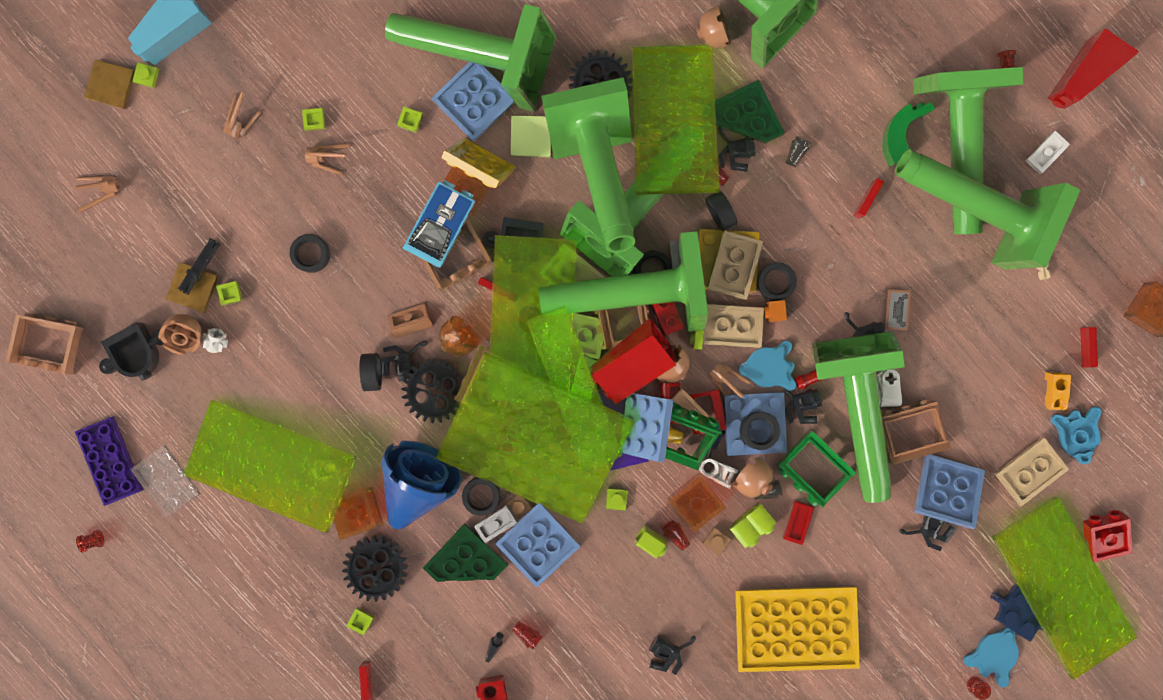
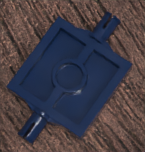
(1016, 613)

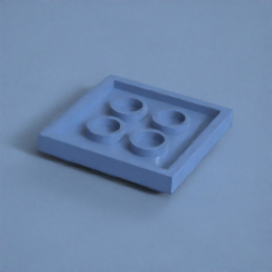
(473, 100)
(650, 427)
(759, 430)
(949, 491)
(538, 544)

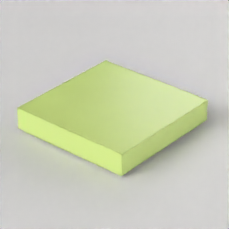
(530, 137)

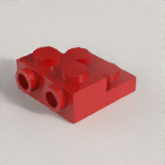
(1108, 535)

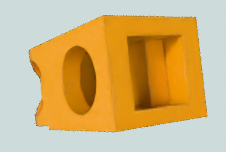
(1057, 390)

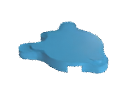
(769, 368)
(1078, 434)
(996, 655)

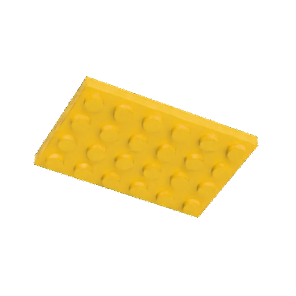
(797, 629)

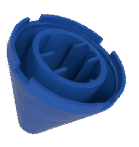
(415, 481)

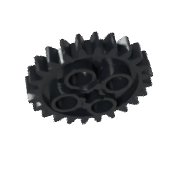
(608, 67)
(439, 373)
(381, 585)

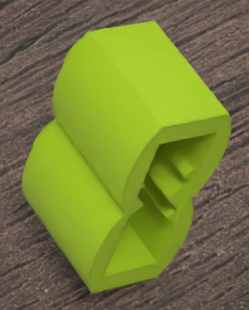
(753, 525)
(651, 542)

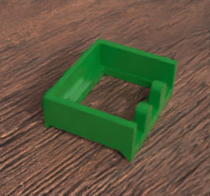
(698, 422)
(799, 484)

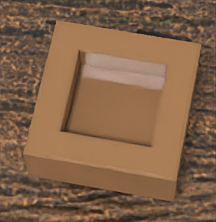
(519, 506)
(716, 541)

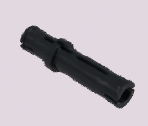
(194, 274)

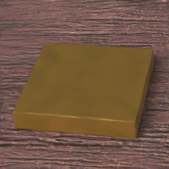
(109, 84)
(199, 295)

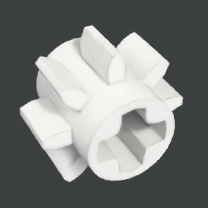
(214, 340)

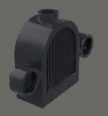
(515, 227)
(131, 352)

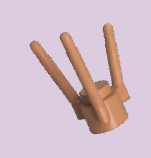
(232, 126)
(317, 154)
(107, 184)
(721, 375)

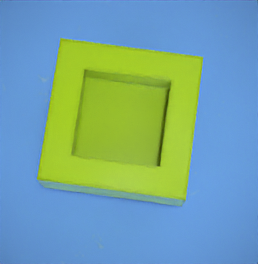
(145, 75)
(313, 119)
(410, 119)
(229, 293)
(696, 339)
(616, 499)
(360, 621)

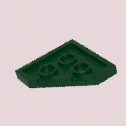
(748, 114)
(465, 559)

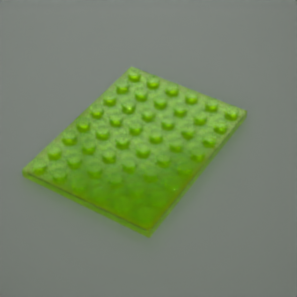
(534, 438)

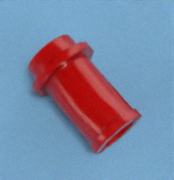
(806, 379)

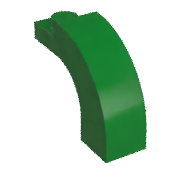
(894, 135)

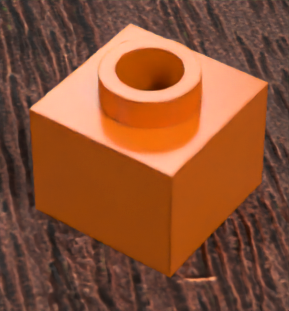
(775, 311)

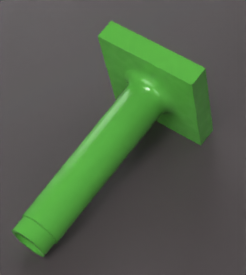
(776, 25)
(522, 58)
(966, 106)
(589, 124)
(1029, 225)
(583, 227)
(673, 285)
(857, 363)

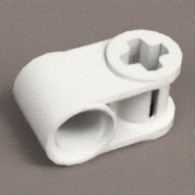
(889, 390)
(720, 472)

